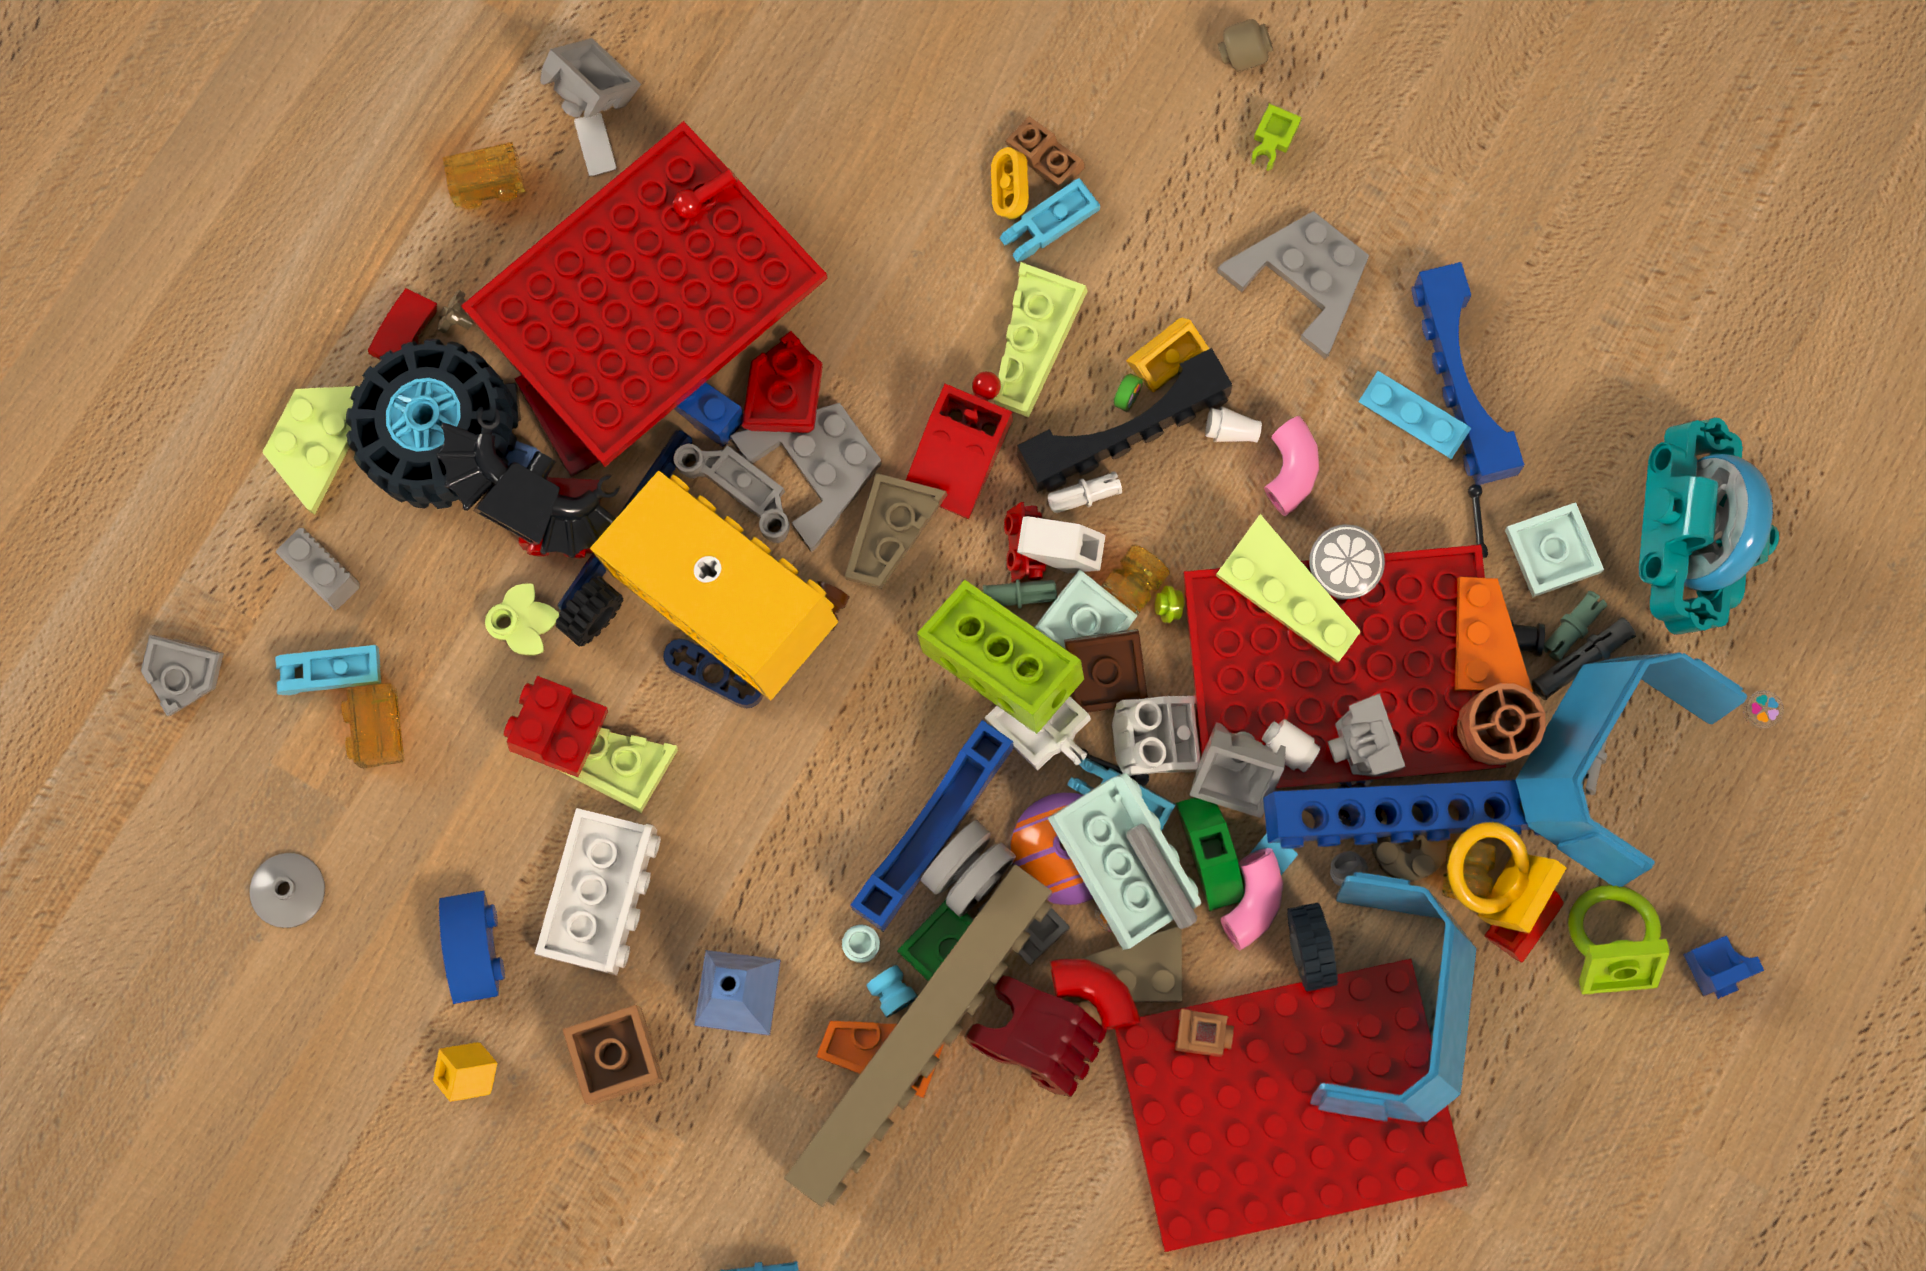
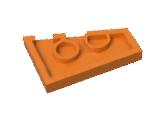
(1485, 638)

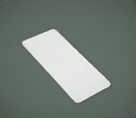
(595, 144)

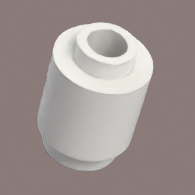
(1299, 745)

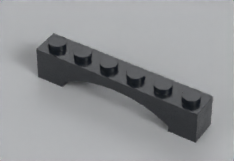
(1054, 458)

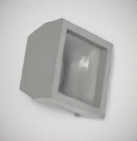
(588, 78)
(1367, 740)
(1237, 771)

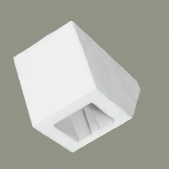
(1061, 544)

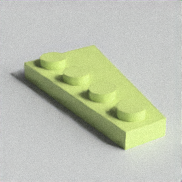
(1038, 327)
(1283, 587)
(626, 767)

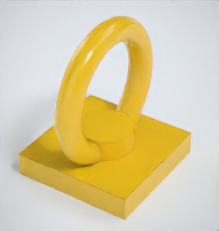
(1518, 891)

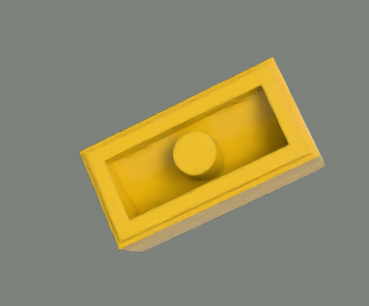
(1161, 356)

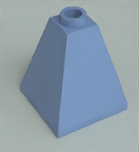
(749, 1004)

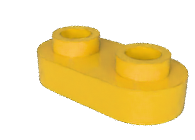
(1009, 183)

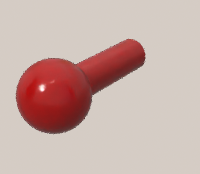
(689, 202)

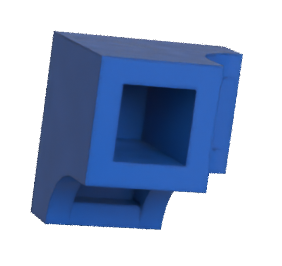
(1720, 967)

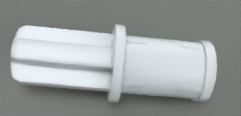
(1085, 493)

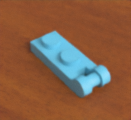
(329, 669)

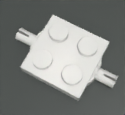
(1050, 740)

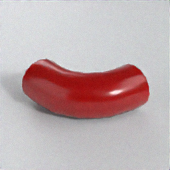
(1097, 985)

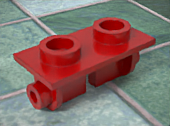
(1018, 563)

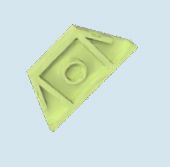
(311, 441)

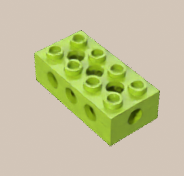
(997, 655)

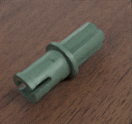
(1022, 593)

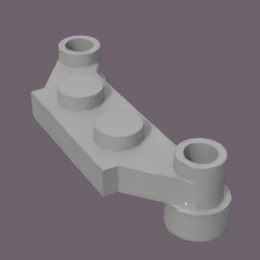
(741, 482)

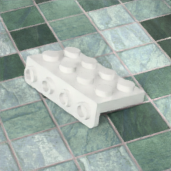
(598, 892)

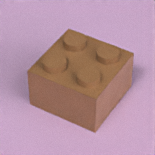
(613, 1055)

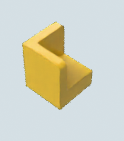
(464, 1071)

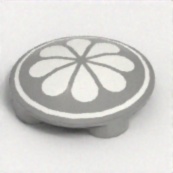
(1347, 561)

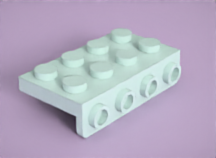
(1096, 841)

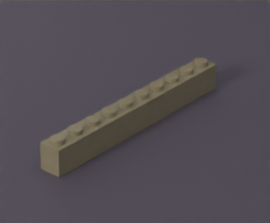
(919, 1036)

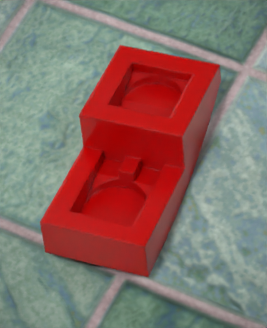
(402, 323)

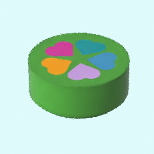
(1128, 392)

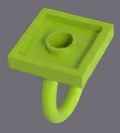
(1622, 963)

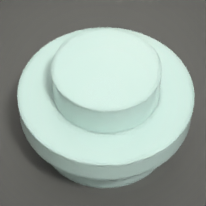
(860, 943)

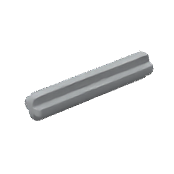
(1161, 876)

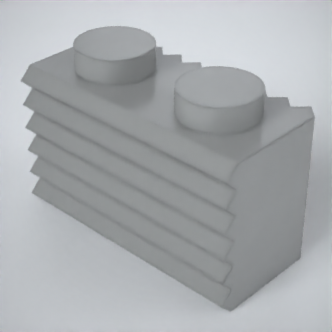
(318, 568)

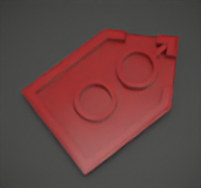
(783, 389)

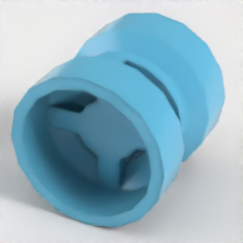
(892, 992)

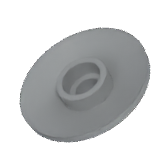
(301, 901)

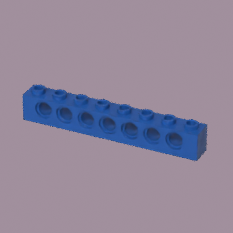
(1285, 809)

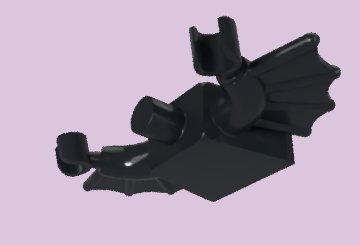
(521, 496)

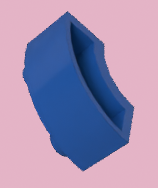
(469, 946)

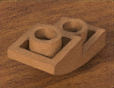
(1045, 154)

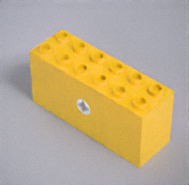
(716, 583)

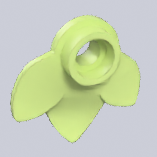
(527, 618)

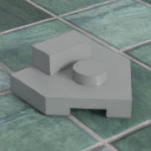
(180, 671)

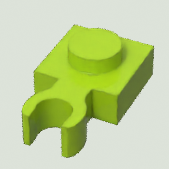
(1274, 133)

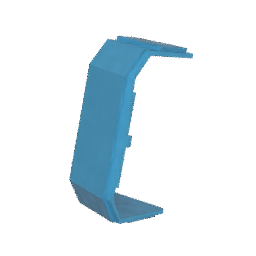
(1555, 769)
(1452, 1009)

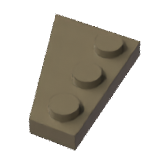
(889, 527)
(1148, 969)

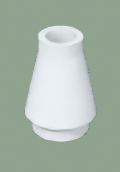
(1230, 426)

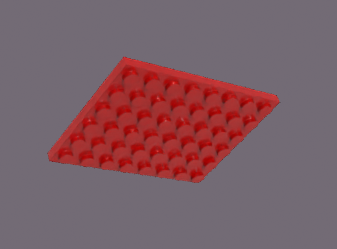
(638, 305)
(1262, 672)
(1236, 1134)

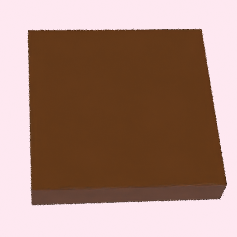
(1110, 669)

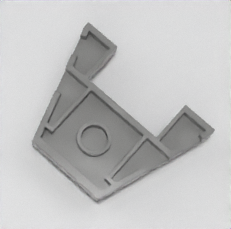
(1314, 262)
(830, 457)

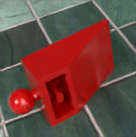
(959, 453)

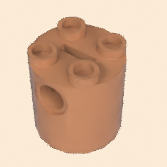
(1501, 724)

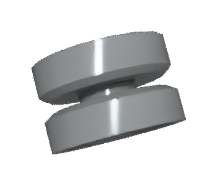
(972, 872)

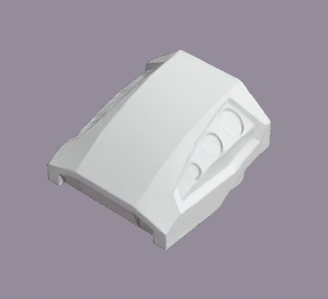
(1156, 735)

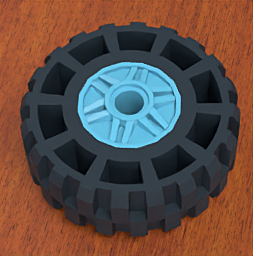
(402, 411)

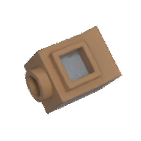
(1203, 1033)

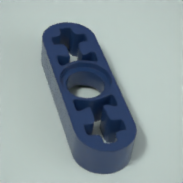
(684, 670)

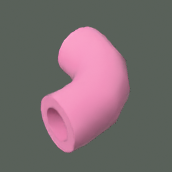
(1298, 468)
(1260, 899)

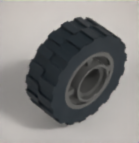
(1312, 946)

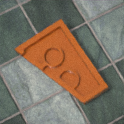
(856, 1043)

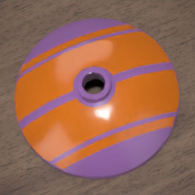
(1040, 852)

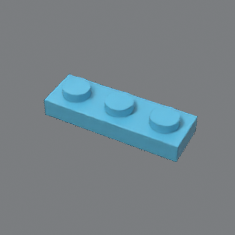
(1414, 415)

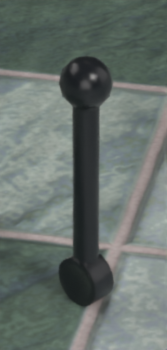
(1475, 492)
(1141, 779)

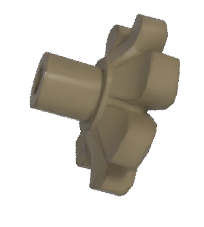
(454, 314)

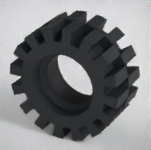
(589, 611)

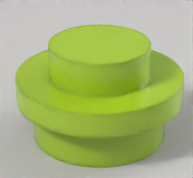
(1169, 604)

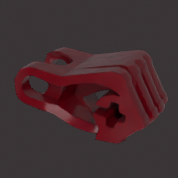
(1043, 1036)

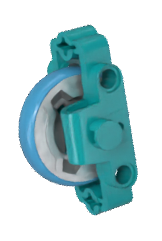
(1702, 525)

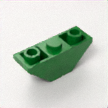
(1212, 852)

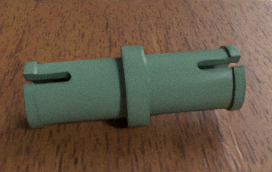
(1574, 625)

